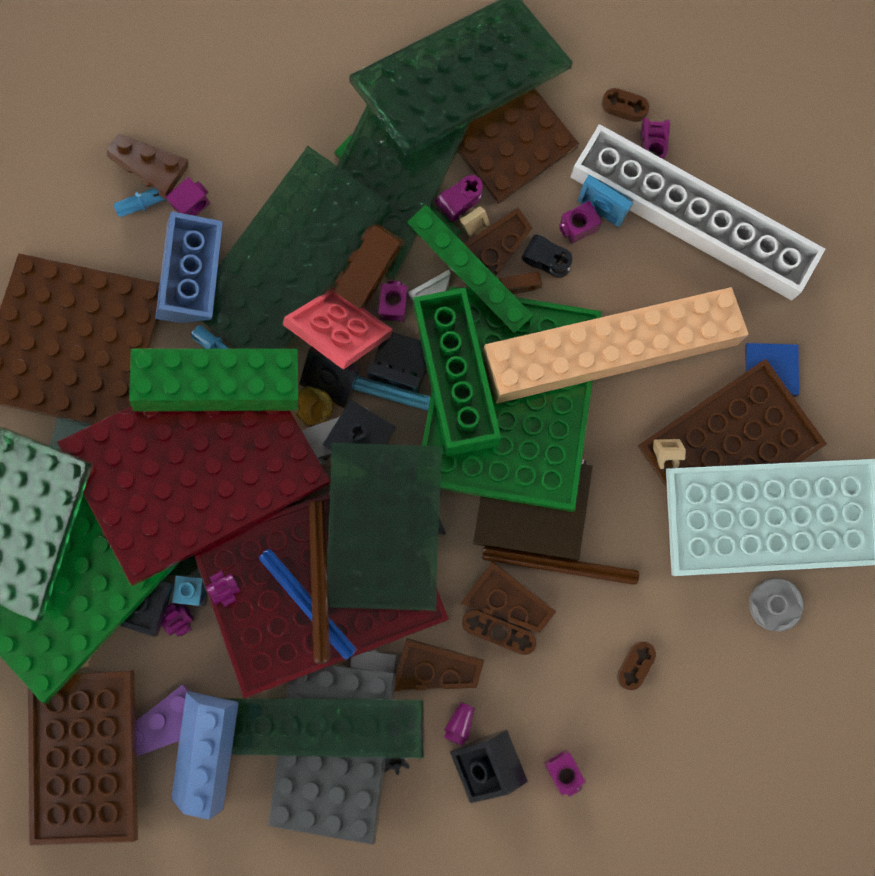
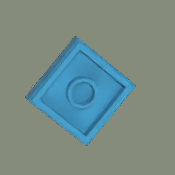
(605, 200)

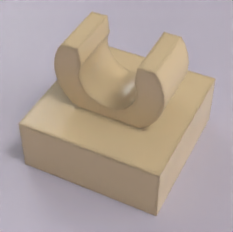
(474, 222)
(669, 450)

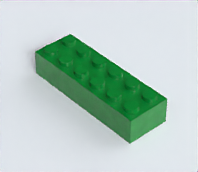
(456, 372)
(214, 379)

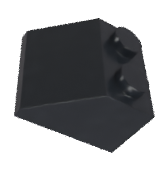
(489, 767)

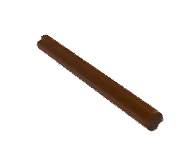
(560, 565)
(319, 592)

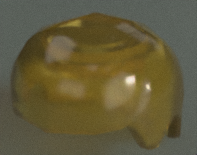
(314, 406)

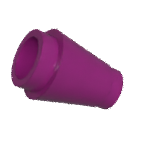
(460, 724)

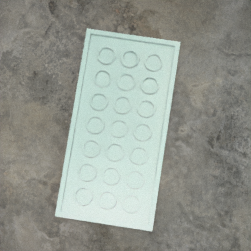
(771, 516)

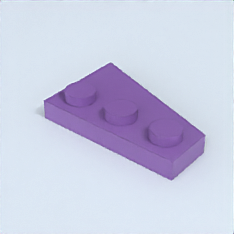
(162, 723)

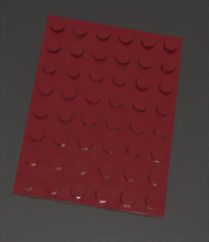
(189, 479)
(265, 628)

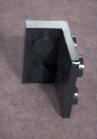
(399, 363)

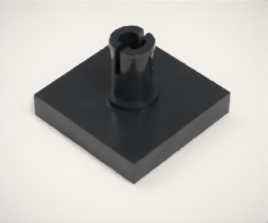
(327, 376)
(359, 427)
(150, 613)

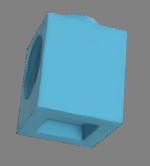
(189, 591)

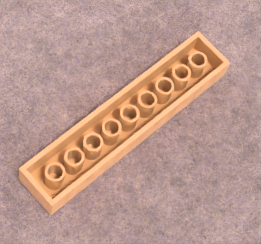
(613, 345)

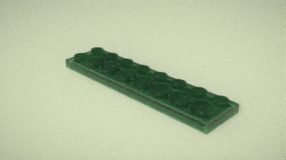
(329, 727)

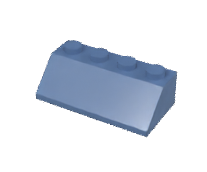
(189, 268)
(204, 755)

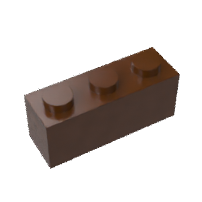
(368, 265)

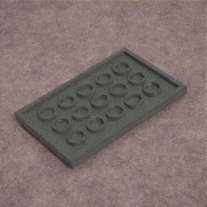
(332, 793)

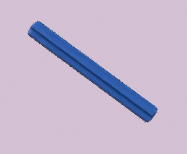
(304, 600)

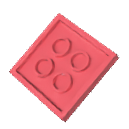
(337, 328)

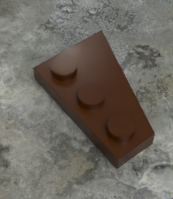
(151, 164)
(500, 240)
(508, 599)
(430, 667)

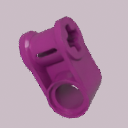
(655, 136)
(457, 200)

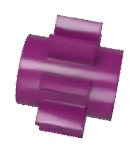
(222, 588)
(177, 619)

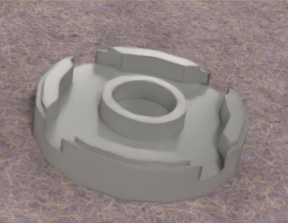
(776, 604)

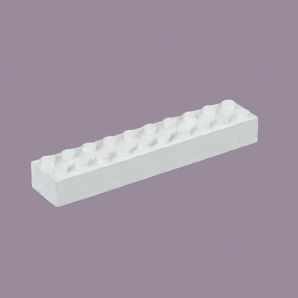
(700, 213)

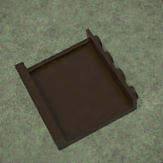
(535, 527)

